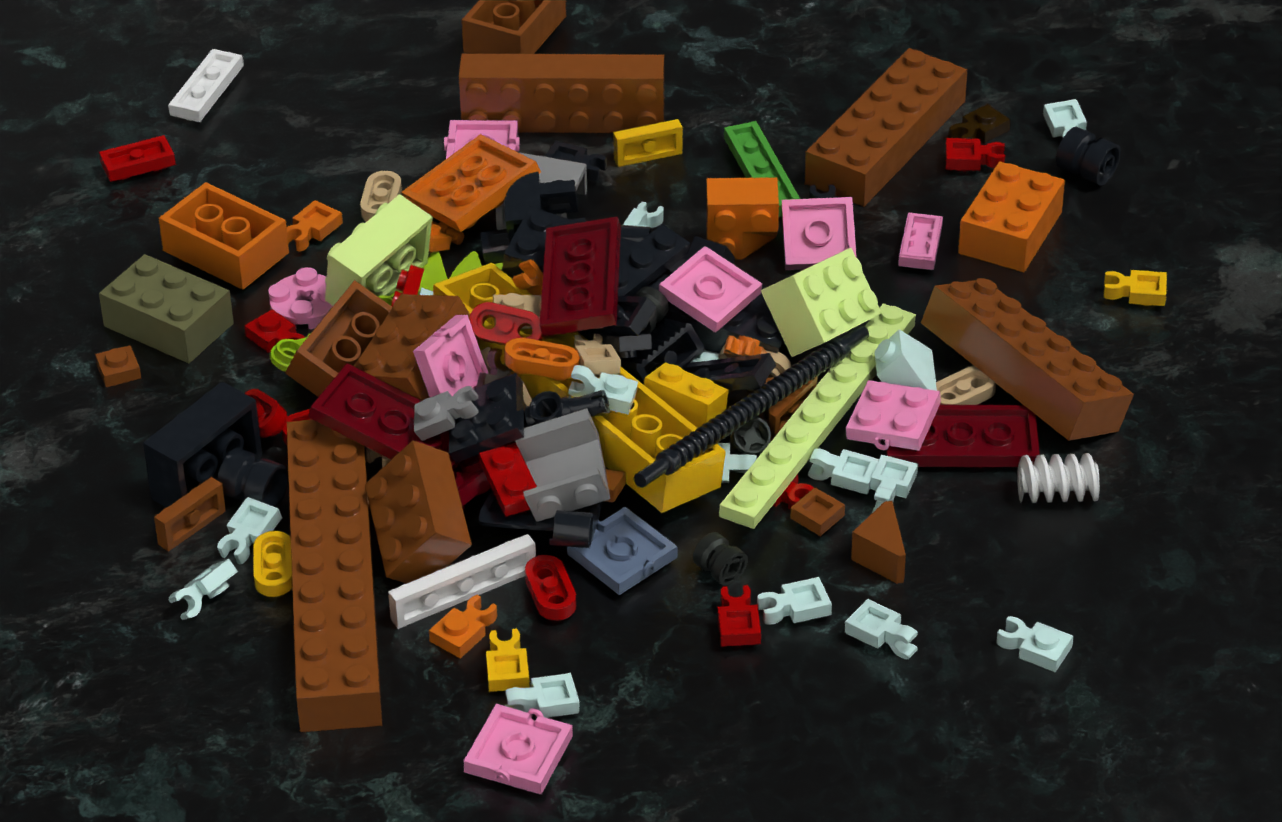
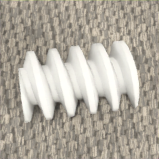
(1058, 477)

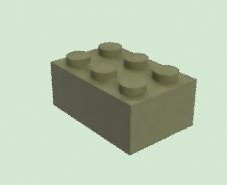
(166, 308)

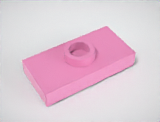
(920, 241)

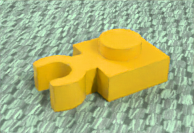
(1141, 287)
(506, 663)

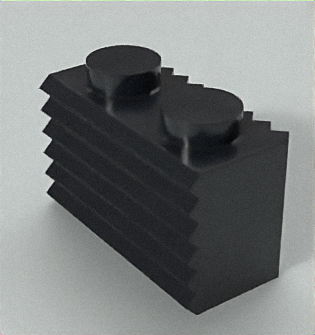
(671, 343)

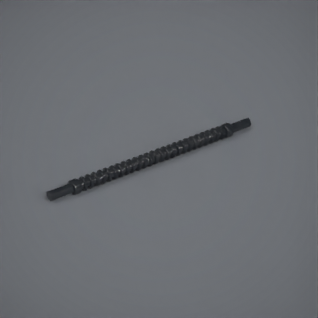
(750, 407)

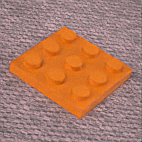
(469, 182)

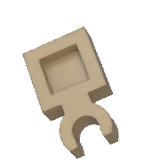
(596, 356)

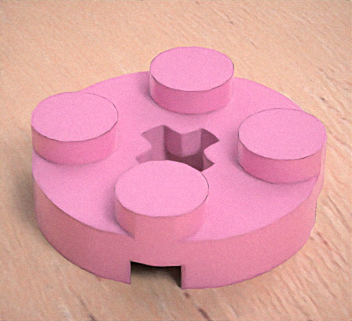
(291, 295)

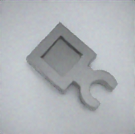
(440, 411)

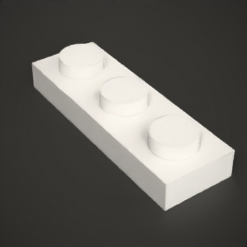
(206, 85)

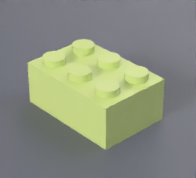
(380, 250)
(821, 302)

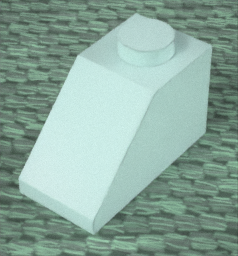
(905, 362)

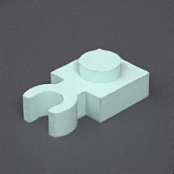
(1063, 116)
(246, 525)
(799, 600)
(1038, 645)

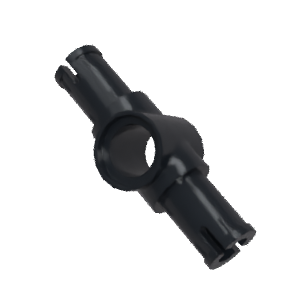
(550, 405)

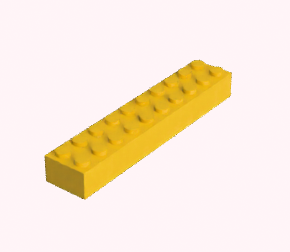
(626, 440)

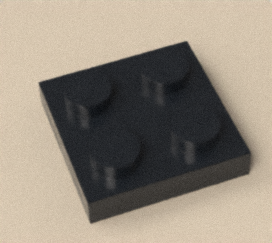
(497, 422)

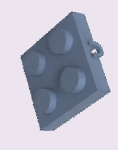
(624, 551)

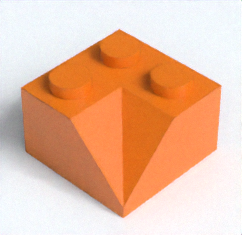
(742, 213)

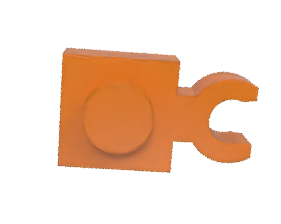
(313, 222)
(742, 347)
(463, 630)

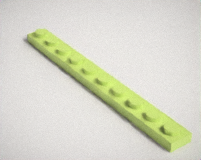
(811, 423)

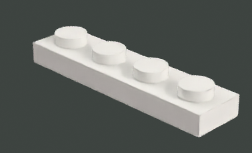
(460, 581)

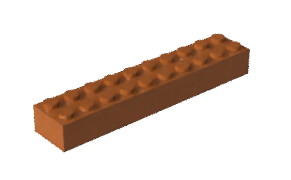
(332, 581)

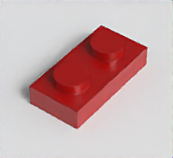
(137, 158)
(507, 477)

